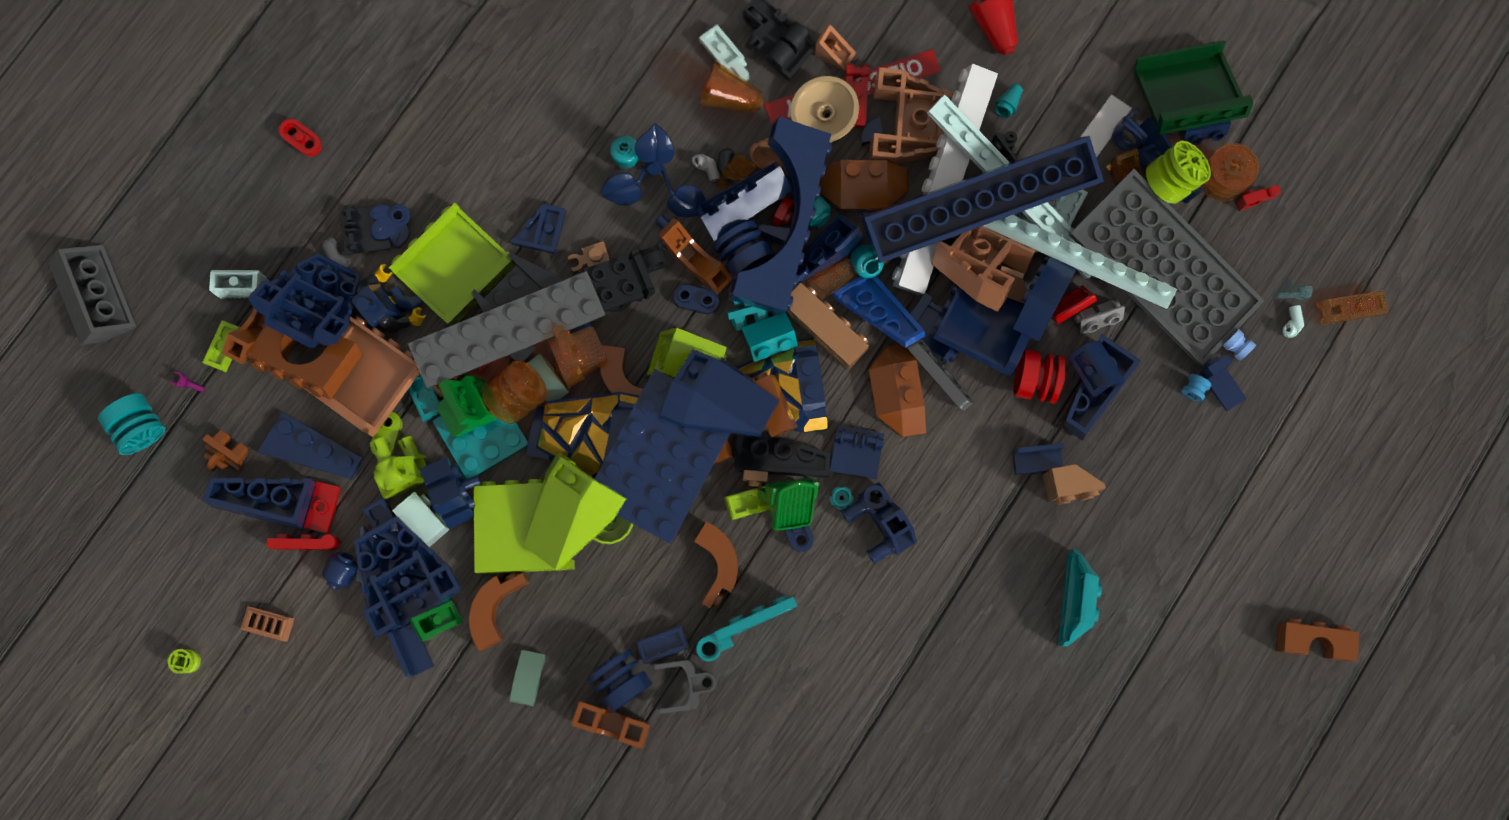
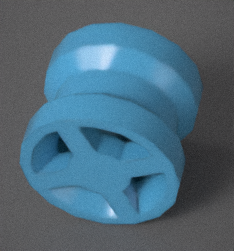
(1196, 387)

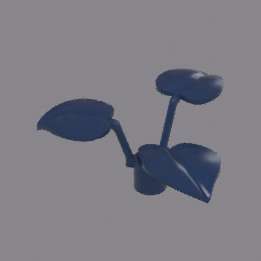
(655, 150)

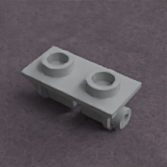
(1109, 314)

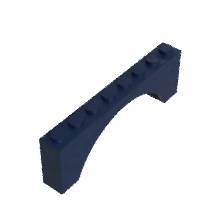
(803, 155)

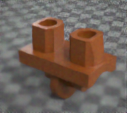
(221, 454)

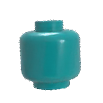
(623, 152)
(822, 213)
(864, 262)

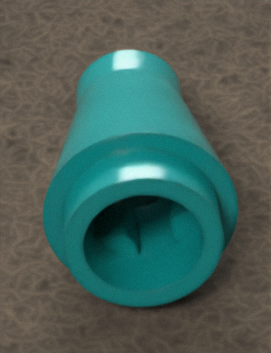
(1008, 102)

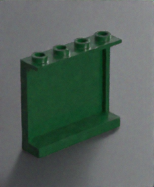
(1190, 88)

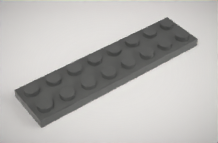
(506, 329)

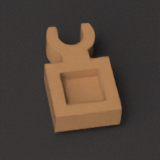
(592, 255)

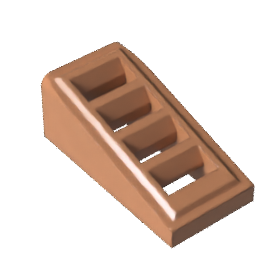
(285, 627)

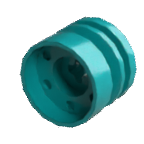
(131, 424)

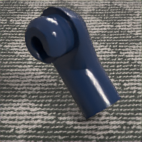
(405, 302)

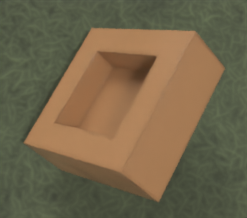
(755, 478)

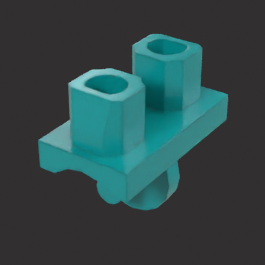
(738, 315)

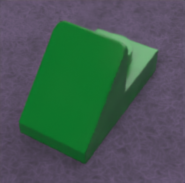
(436, 621)

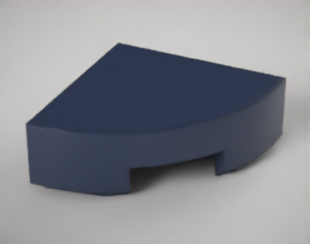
(872, 127)

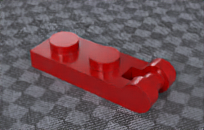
(860, 89)
(306, 542)

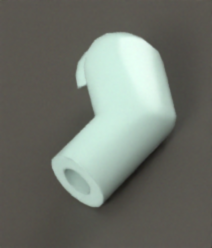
(1295, 324)

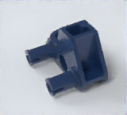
(881, 515)

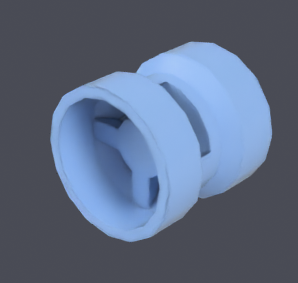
(1239, 345)

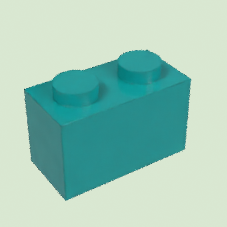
(769, 336)

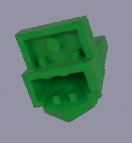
(463, 405)
(790, 502)

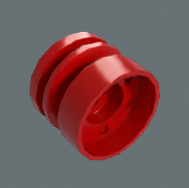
(1044, 377)

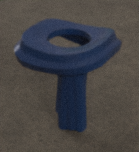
(1128, 124)

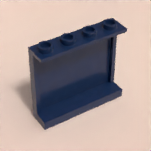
(982, 331)

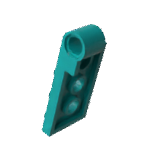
(722, 637)

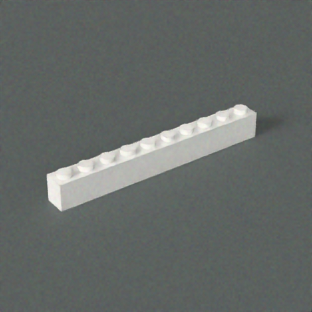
(946, 169)

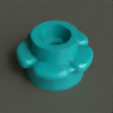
(846, 493)

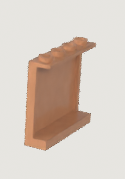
(375, 381)

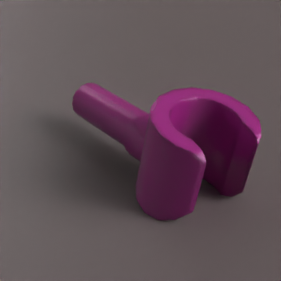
(184, 381)

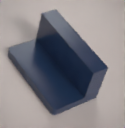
(1095, 367)
(1037, 458)
(410, 651)

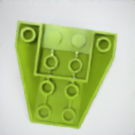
(569, 512)

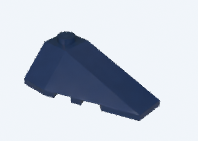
(829, 247)

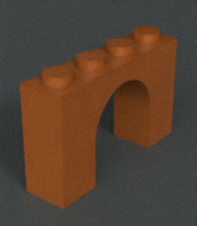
(320, 376)
(780, 421)

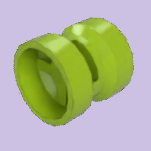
(189, 663)

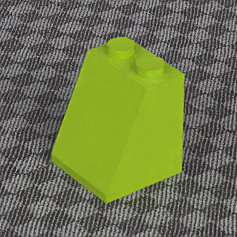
(674, 348)

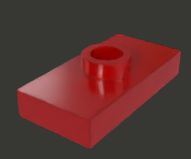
(1073, 303)
(322, 507)

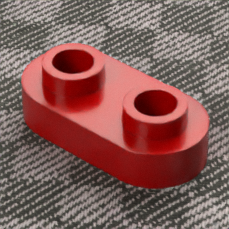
(302, 137)

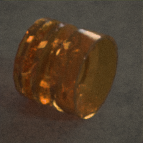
(1227, 183)
(514, 392)

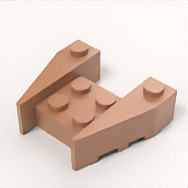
(914, 129)
(975, 262)

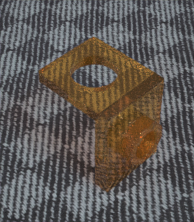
(736, 169)

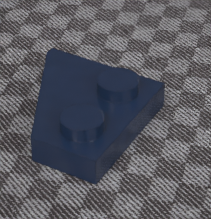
(542, 230)

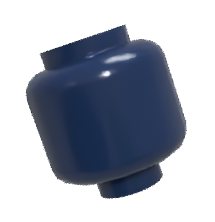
(340, 570)

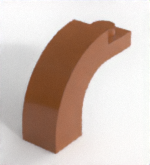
(694, 258)
(242, 339)
(613, 371)
(722, 550)
(483, 609)

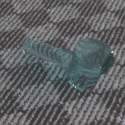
(1304, 293)

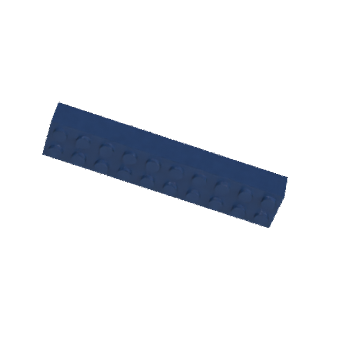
(982, 199)

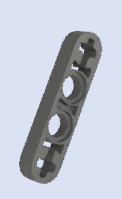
(941, 374)

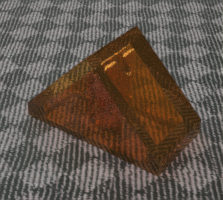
(1123, 164)

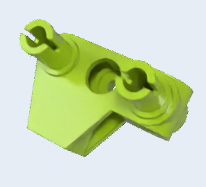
(397, 474)

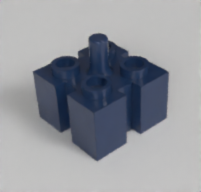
(449, 491)

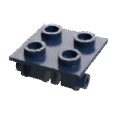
(857, 452)

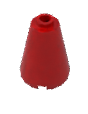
(997, 23)

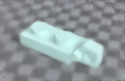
(724, 51)

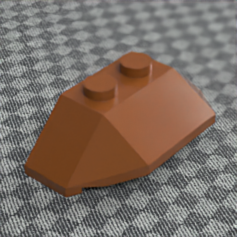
(864, 184)
(898, 391)

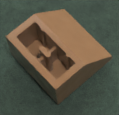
(1069, 482)

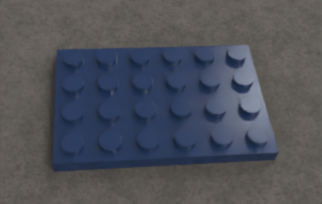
(659, 463)

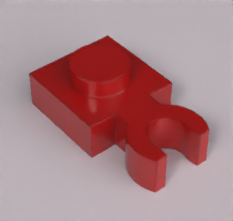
(1252, 198)

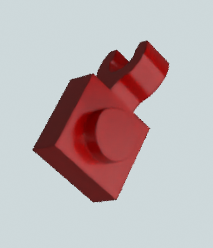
(783, 214)

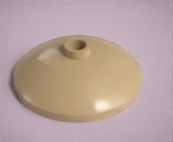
(825, 96)

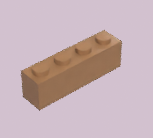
(827, 327)

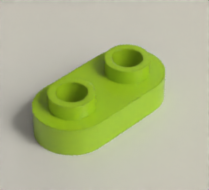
(390, 433)

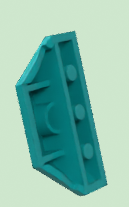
(1079, 599)

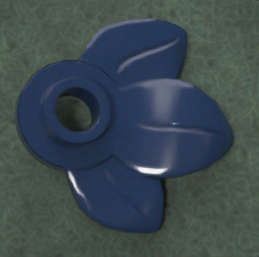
(388, 226)

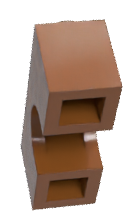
(1338, 643)
(615, 725)

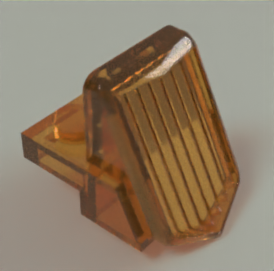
(576, 354)

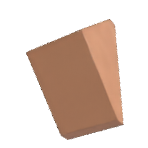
(833, 48)

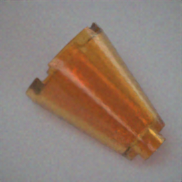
(730, 91)

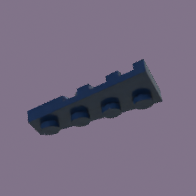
(304, 446)

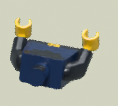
(379, 307)

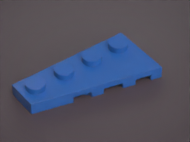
(880, 308)

